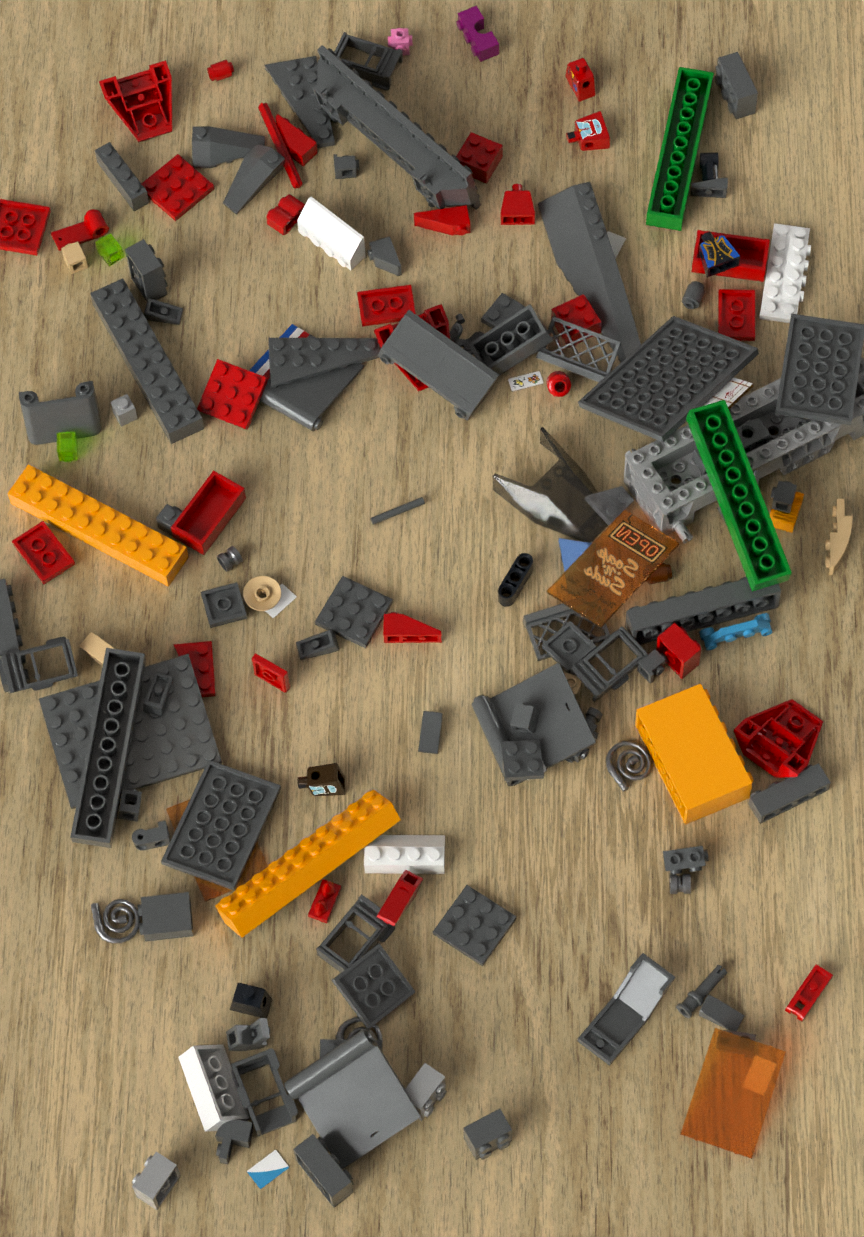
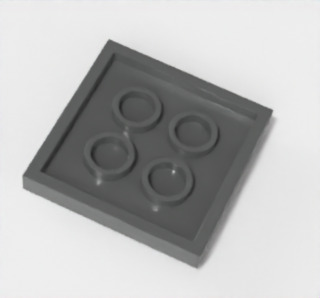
(354, 611)
(474, 925)
(373, 986)

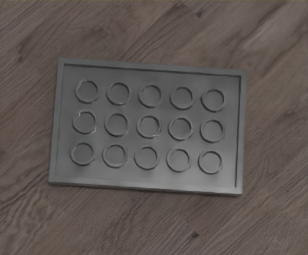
(820, 369)
(221, 825)

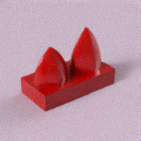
(324, 901)

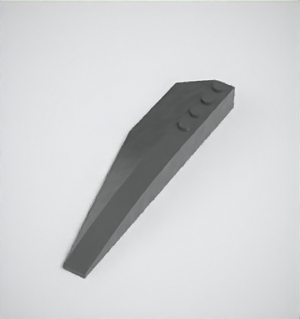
(588, 261)

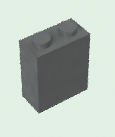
(166, 916)

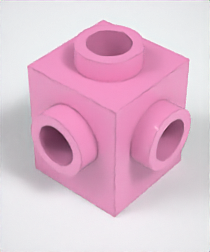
(400, 40)

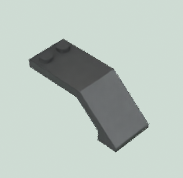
(627, 1009)

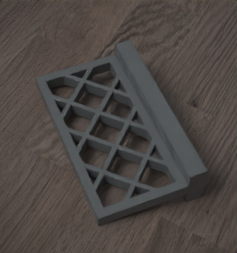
(577, 366)
(552, 614)

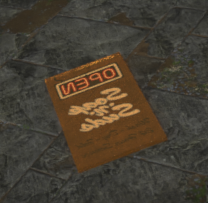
(612, 568)

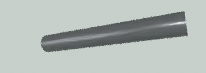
(396, 511)

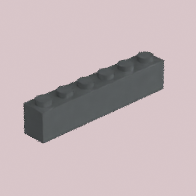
(8, 629)

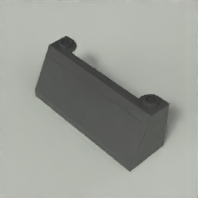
(439, 364)

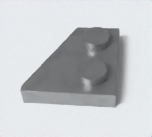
(610, 503)

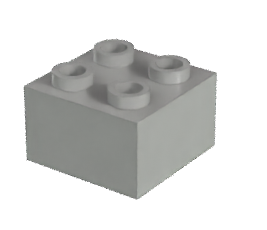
(426, 1089)
(155, 1180)

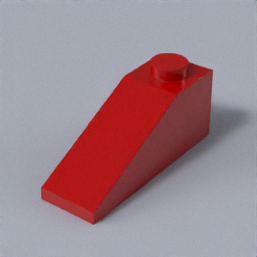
(447, 220)
(404, 629)

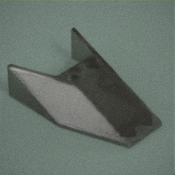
(557, 497)

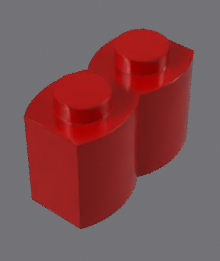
(285, 215)

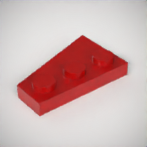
(202, 662)

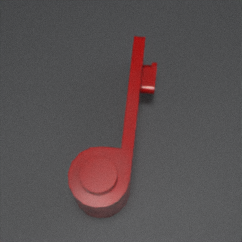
(92, 228)

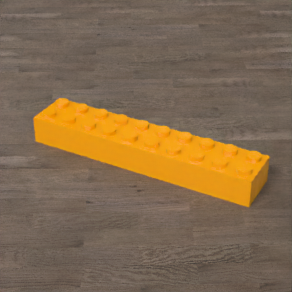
(98, 525)
(307, 863)

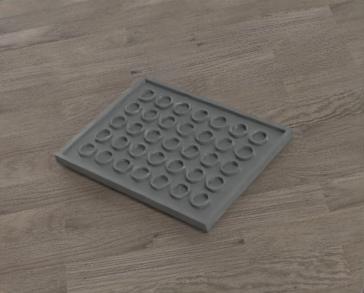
(667, 377)
(160, 745)

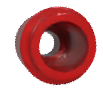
(220, 70)

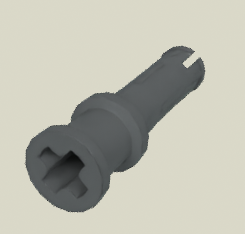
(696, 997)

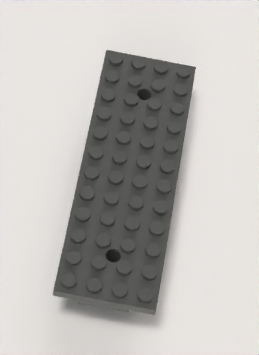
(354, 100)

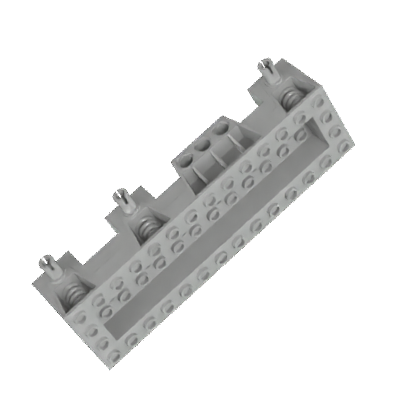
(798, 442)

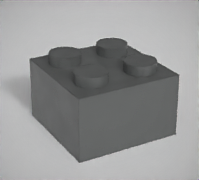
(488, 1135)

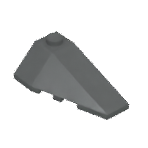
(220, 145)
(256, 171)

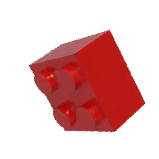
(480, 156)
(579, 313)
(680, 650)

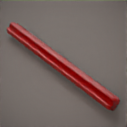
(280, 145)

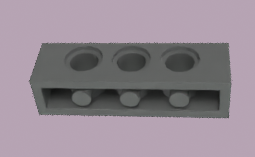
(753, 428)

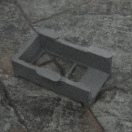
(382, 74)
(14, 669)
(592, 678)
(368, 912)
(276, 1117)

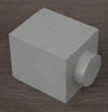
(124, 410)

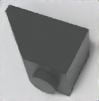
(384, 256)

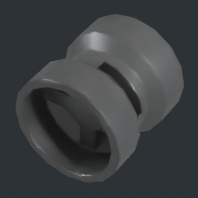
(229, 558)
(675, 884)

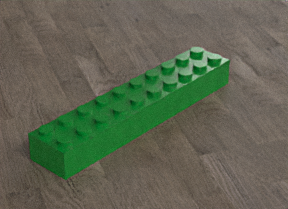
(679, 149)
(738, 495)

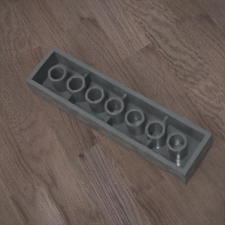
(700, 609)

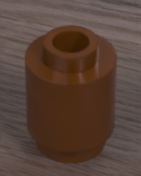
(661, 574)

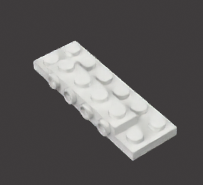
(785, 273)

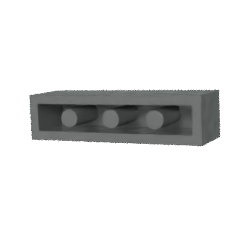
(121, 176)
(789, 793)

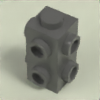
(685, 858)

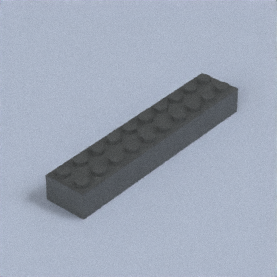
(147, 361)
(108, 748)

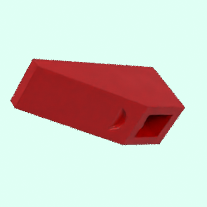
(298, 144)
(400, 898)

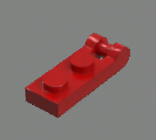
(809, 992)

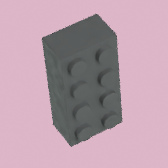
(512, 340)

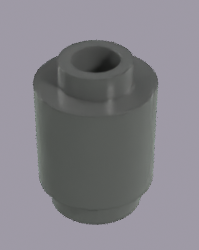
(693, 295)

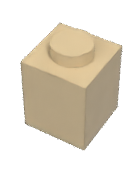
(74, 257)

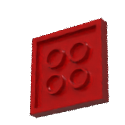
(177, 187)
(22, 226)
(232, 394)

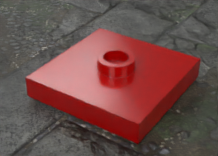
(270, 673)

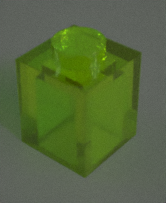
(109, 249)
(67, 446)

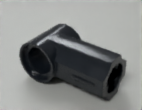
(709, 163)

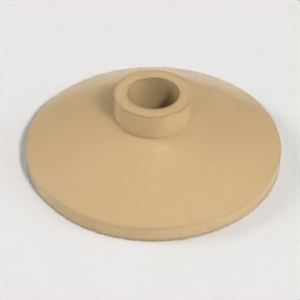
(262, 586)

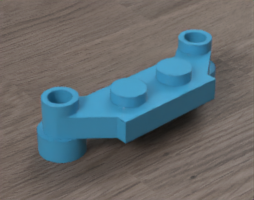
(760, 624)

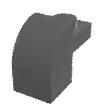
(248, 1036)
(233, 1133)

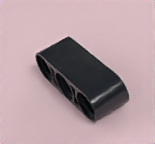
(512, 587)

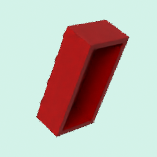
(752, 254)
(208, 512)

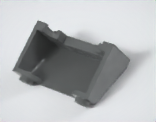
(70, 414)

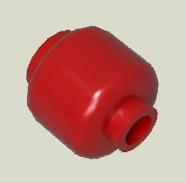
(561, 389)

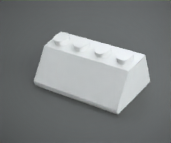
(331, 234)
(405, 852)
(212, 1085)

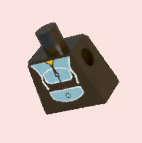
(323, 780)

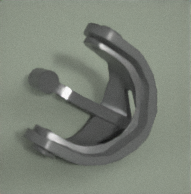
(456, 332)

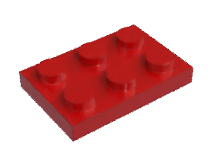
(385, 304)
(736, 314)
(43, 552)

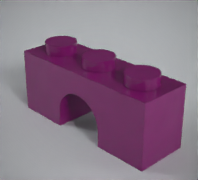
(482, 45)

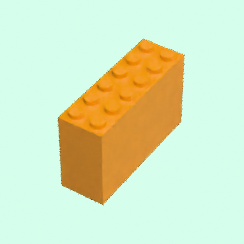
(693, 753)

